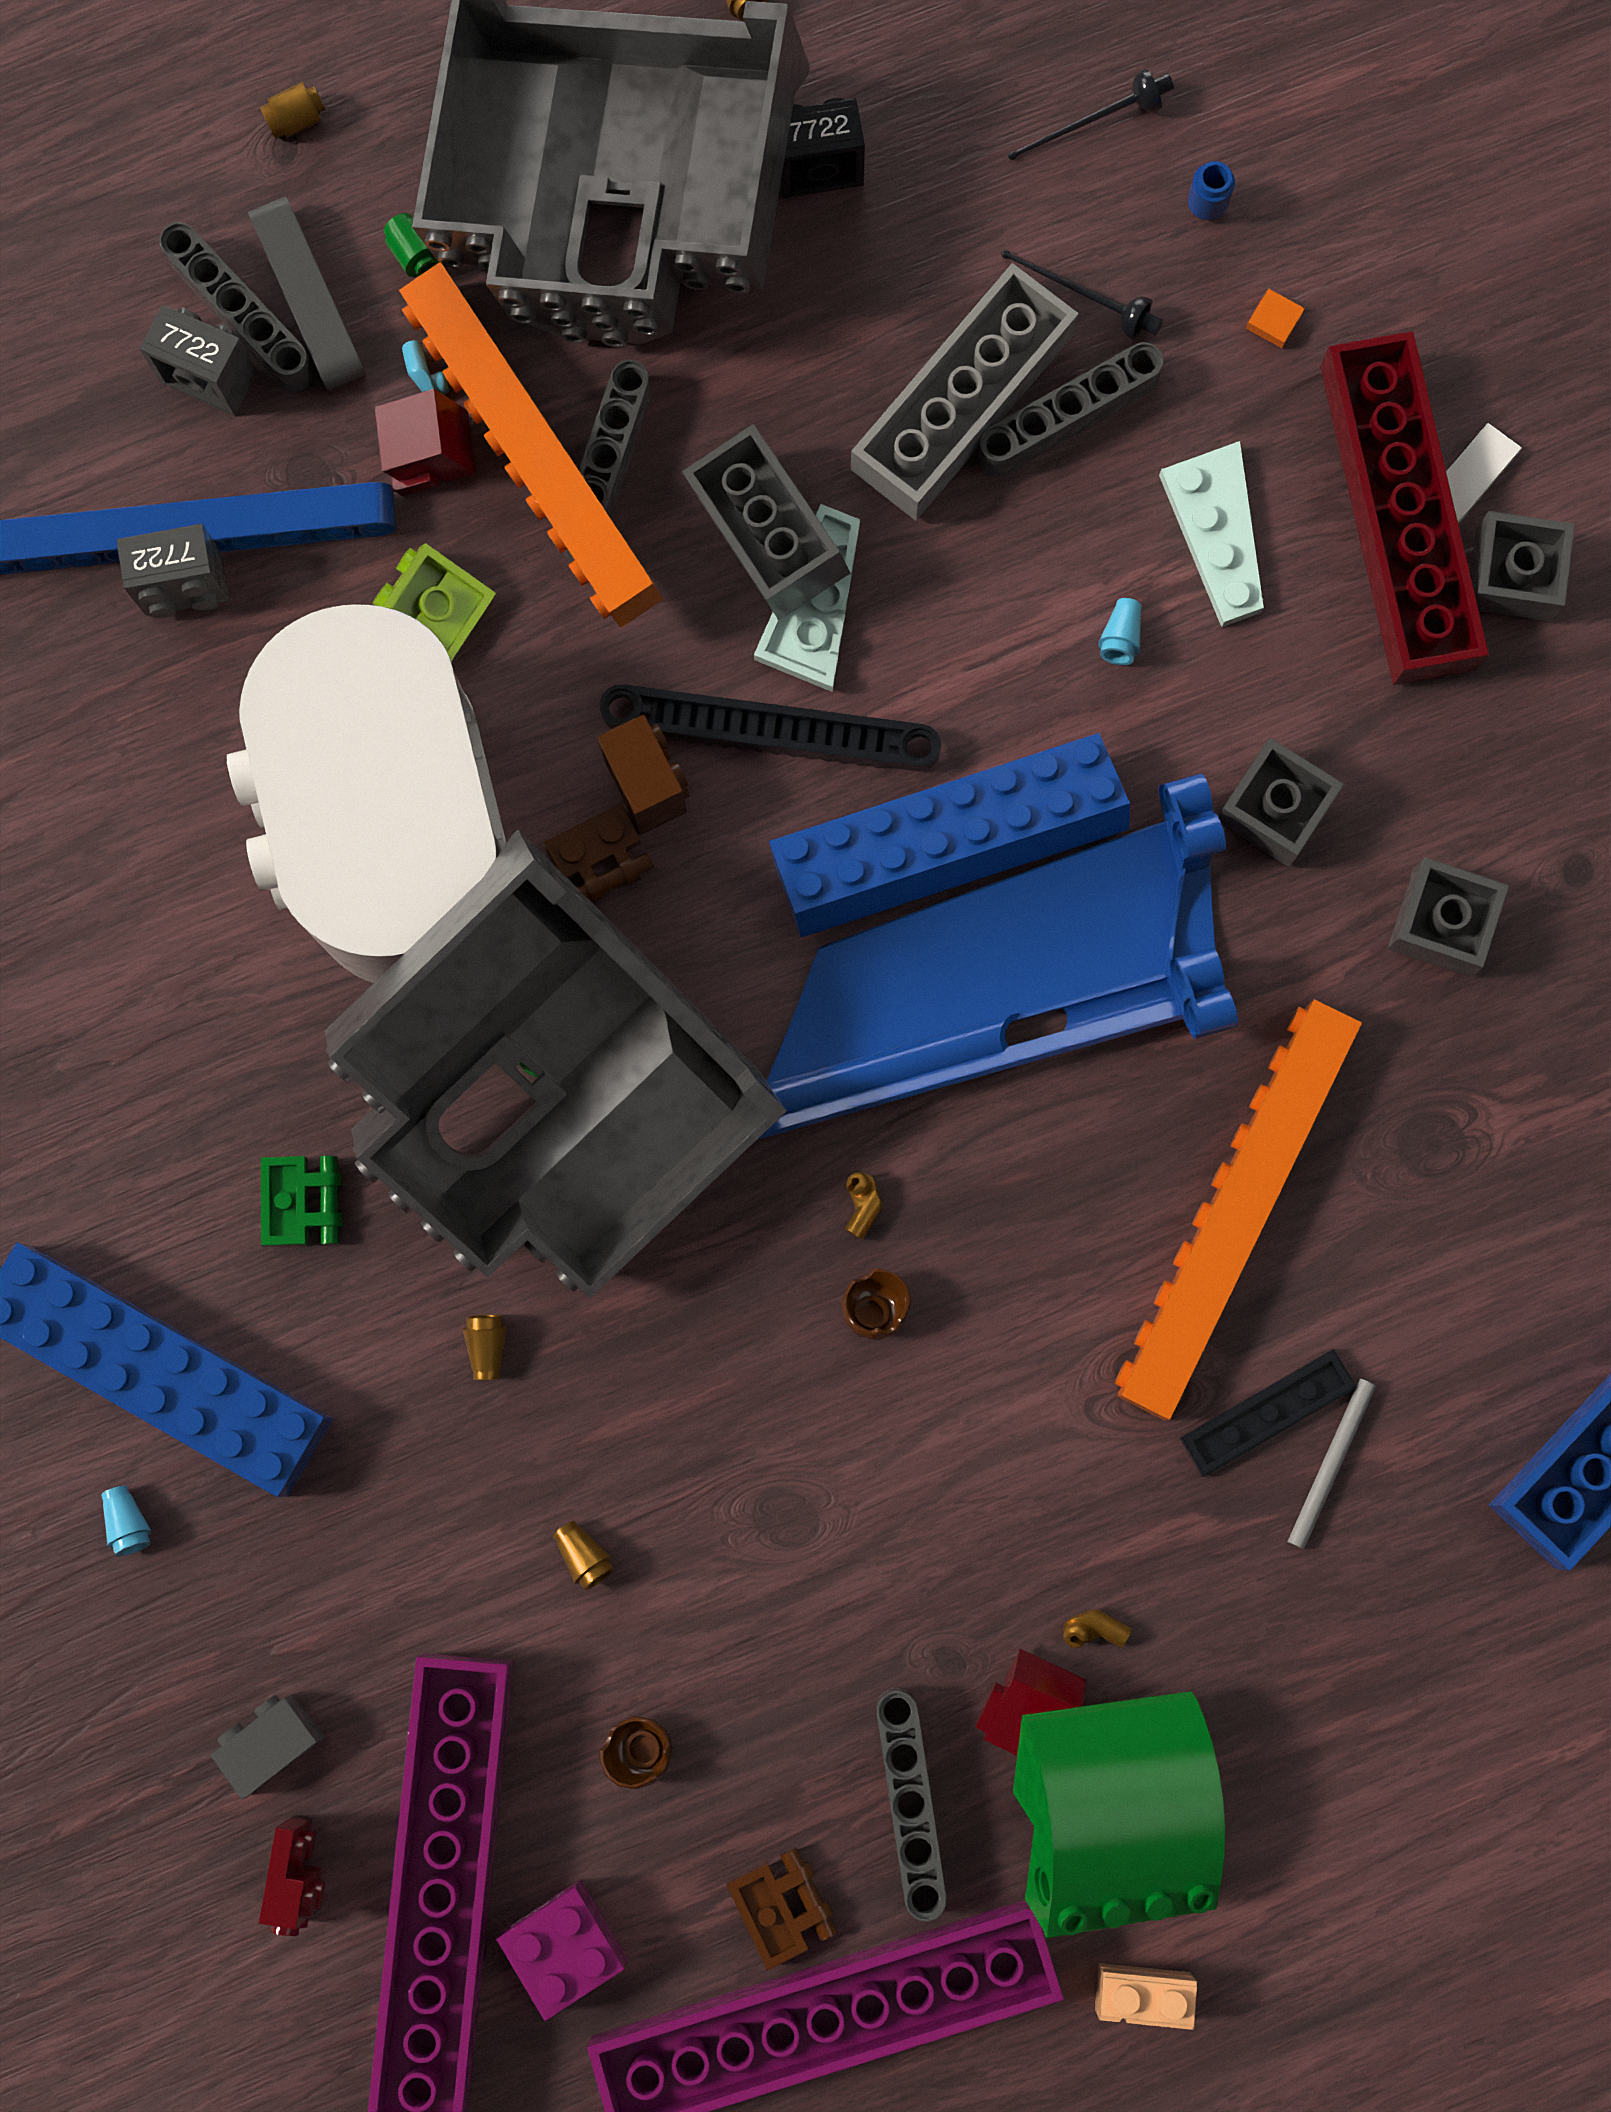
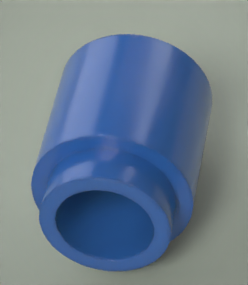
(1211, 190)

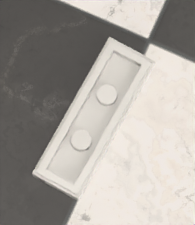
(1479, 468)

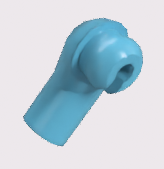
(418, 369)

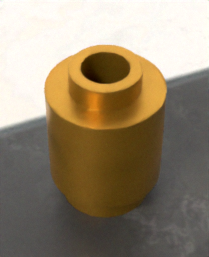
(293, 110)

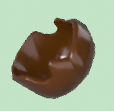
(876, 1304)
(636, 1753)

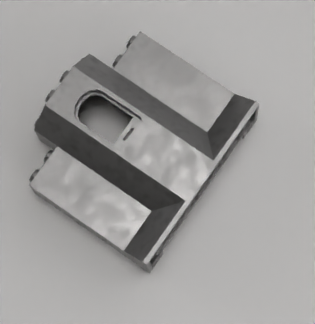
(607, 110)
(629, 1092)

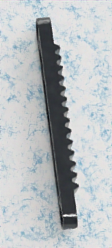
(775, 728)

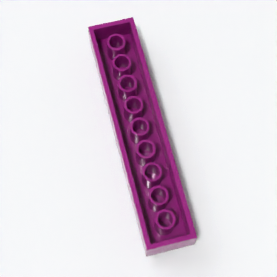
(441, 1885)
(828, 2016)

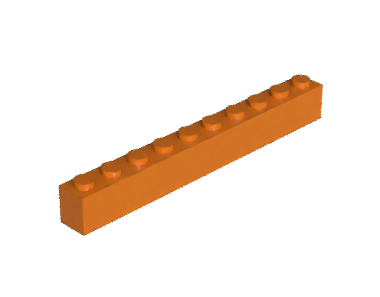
(531, 446)
(1238, 1209)

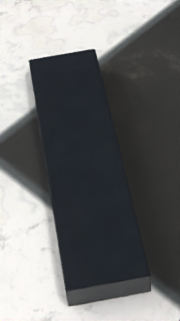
(1267, 1413)

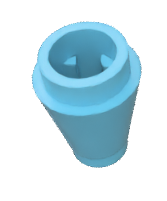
(1122, 633)
(124, 1523)

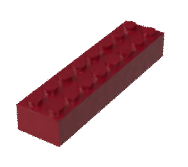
(1403, 508)

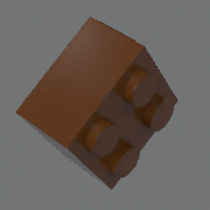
(642, 774)

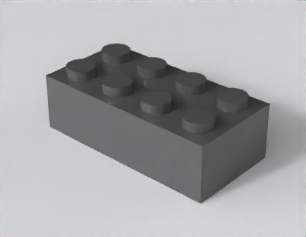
(766, 522)

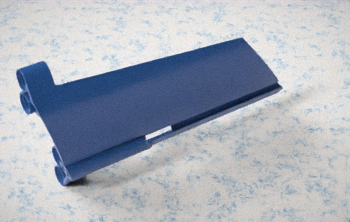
(928, 997)

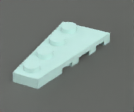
(1216, 522)
(810, 637)

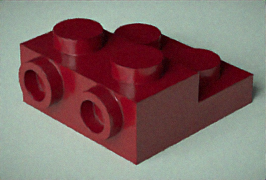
(290, 1886)

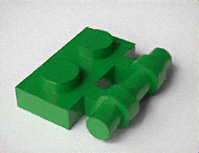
(285, 1201)

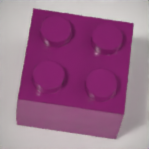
(562, 1950)

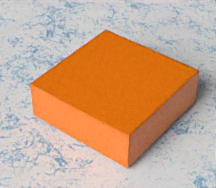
(1275, 318)

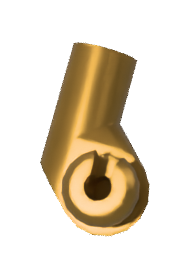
(866, 1202)
(1092, 1625)

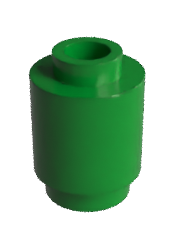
(408, 246)

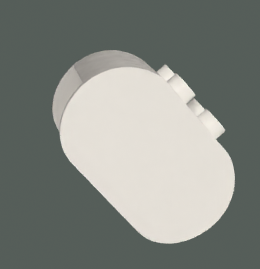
(363, 782)

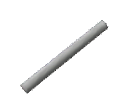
(1331, 1464)

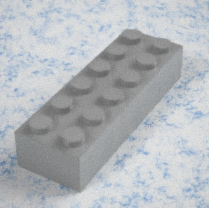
(963, 391)

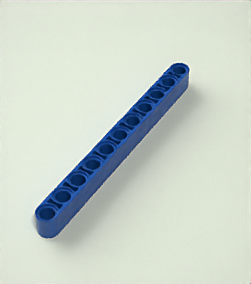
(231, 521)

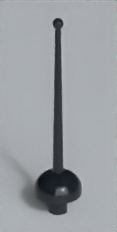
(1145, 93)
(1134, 316)

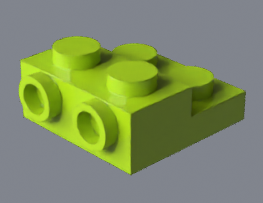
(437, 596)

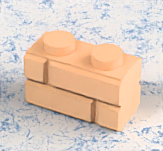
(1145, 1996)

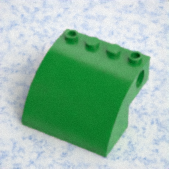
(1120, 1813)

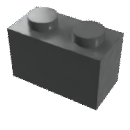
(267, 1745)

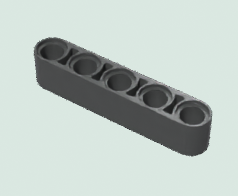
(225, 292)
(306, 293)
(1078, 392)
(611, 442)
(911, 1825)

